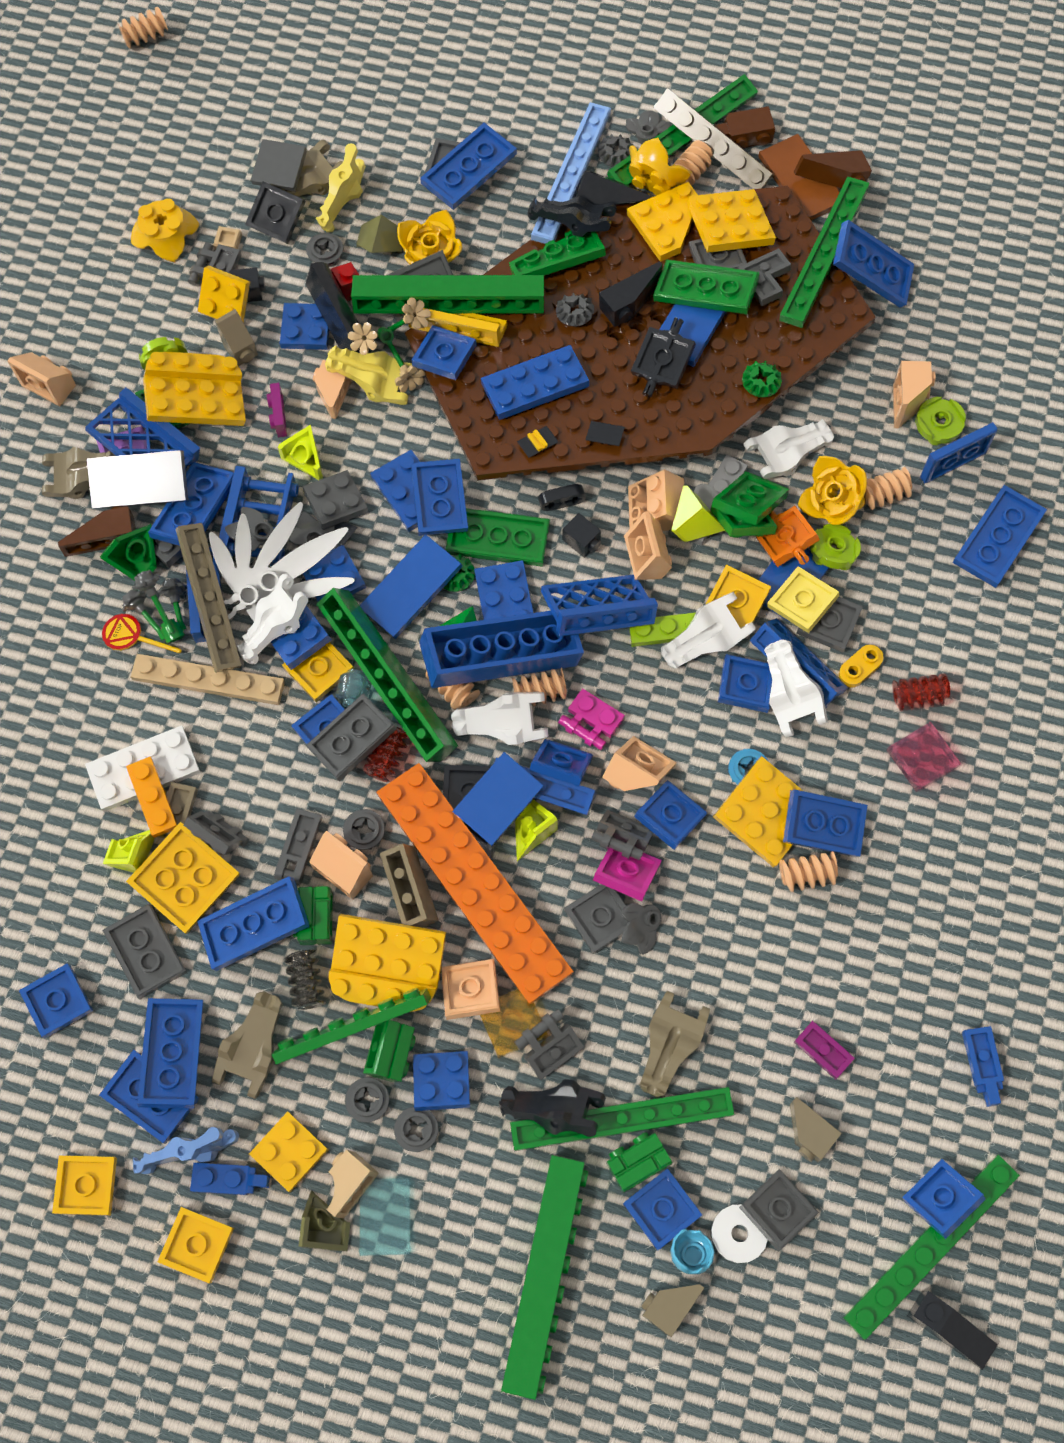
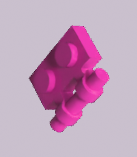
(594, 713)

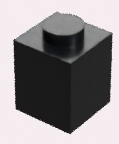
(257, 283)
(582, 535)

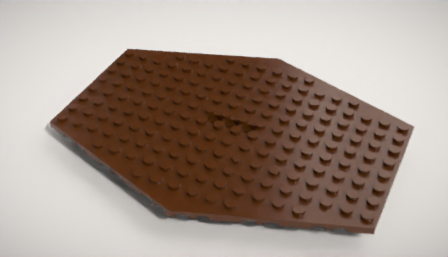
(673, 422)

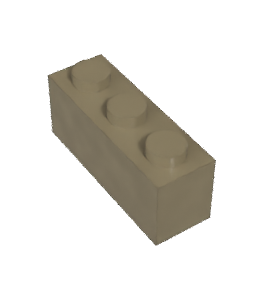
(409, 886)

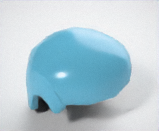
(692, 1251)

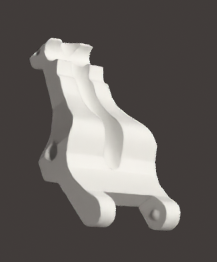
(787, 446)
(274, 616)
(709, 631)
(792, 690)
(503, 718)

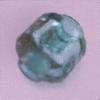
(351, 686)

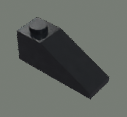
(603, 190)
(628, 296)
(952, 1328)

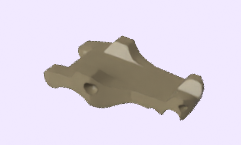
(315, 171)
(70, 472)
(672, 1041)
(251, 1046)

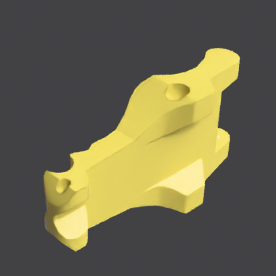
(343, 187)
(372, 372)

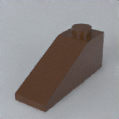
(834, 167)
(98, 531)

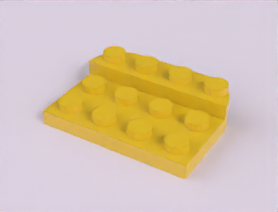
(193, 389)
(384, 960)

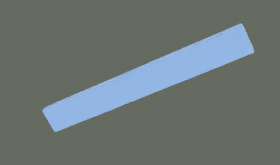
(573, 167)

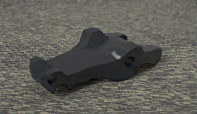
(575, 213)
(556, 1108)

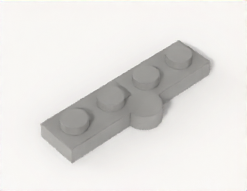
(727, 473)

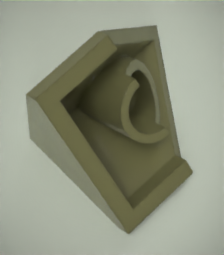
(379, 236)
(321, 1228)

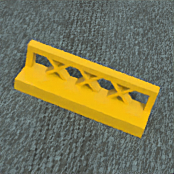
(480, 327)

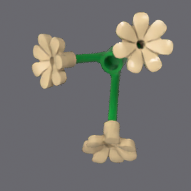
(364, 339)

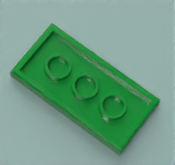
(706, 286)
(501, 537)

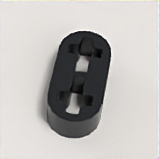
(561, 497)

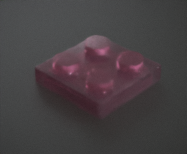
(923, 756)

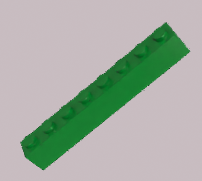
(449, 293)
(387, 675)
(543, 1278)

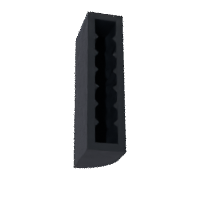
(331, 303)

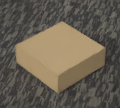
(227, 237)

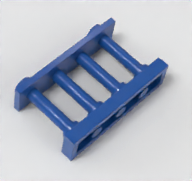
(236, 500)

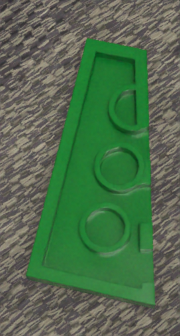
(559, 255)

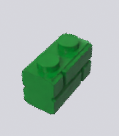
(319, 912)
(390, 1051)
(638, 1162)

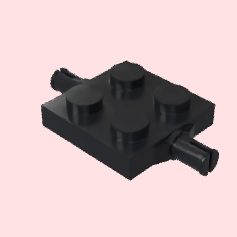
(663, 357)

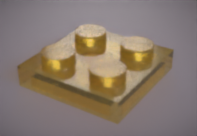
(510, 1022)

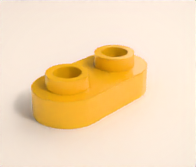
(861, 664)

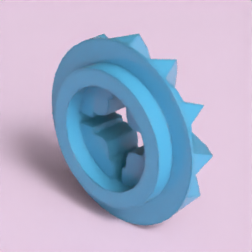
(740, 759)

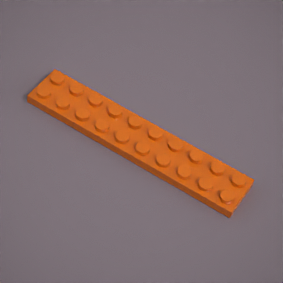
(475, 884)

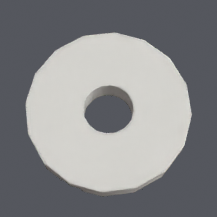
(725, 1244)

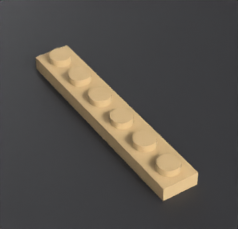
(205, 680)

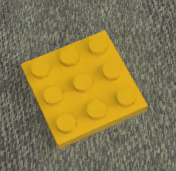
(731, 220)
(759, 811)
(183, 878)

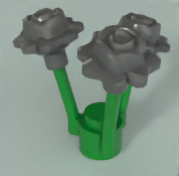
(172, 588)

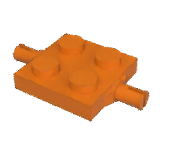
(790, 539)

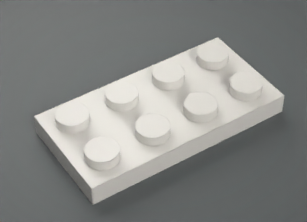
(171, 757)

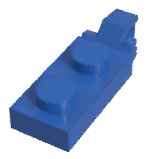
(984, 1063)
(226, 1179)

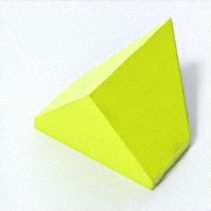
(302, 452)
(694, 518)
(533, 827)
(129, 852)

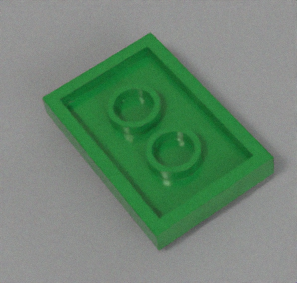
(750, 498)

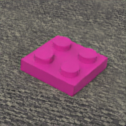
(627, 875)

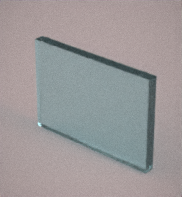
(385, 1218)

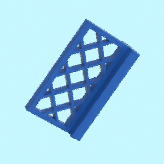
(162, 431)
(599, 615)

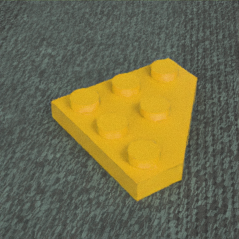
(664, 220)

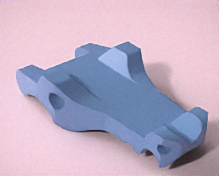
(185, 1149)

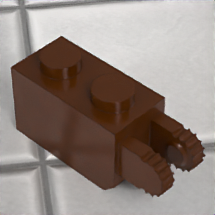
(749, 127)

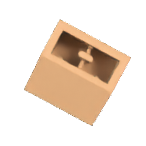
(658, 495)
(341, 865)

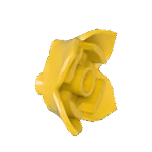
(651, 168)
(163, 228)
(428, 238)
(829, 477)

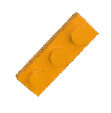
(152, 797)

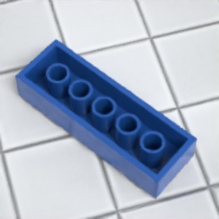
(497, 649)

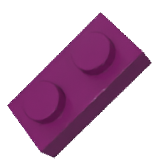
(276, 402)
(824, 1050)

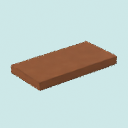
(782, 160)

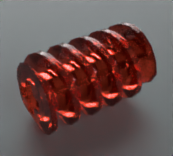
(921, 690)
(384, 756)

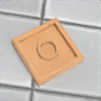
(470, 989)

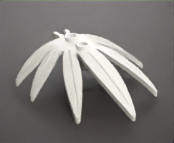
(260, 581)

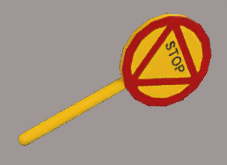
(124, 631)

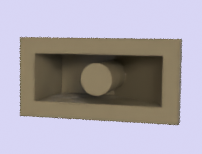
(236, 337)
(811, 1131)
(670, 1307)

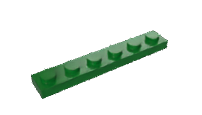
(361, 1020)

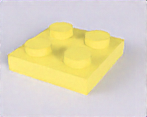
(803, 599)

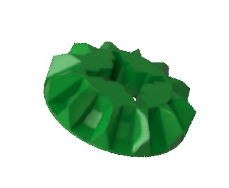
(757, 386)
(463, 579)

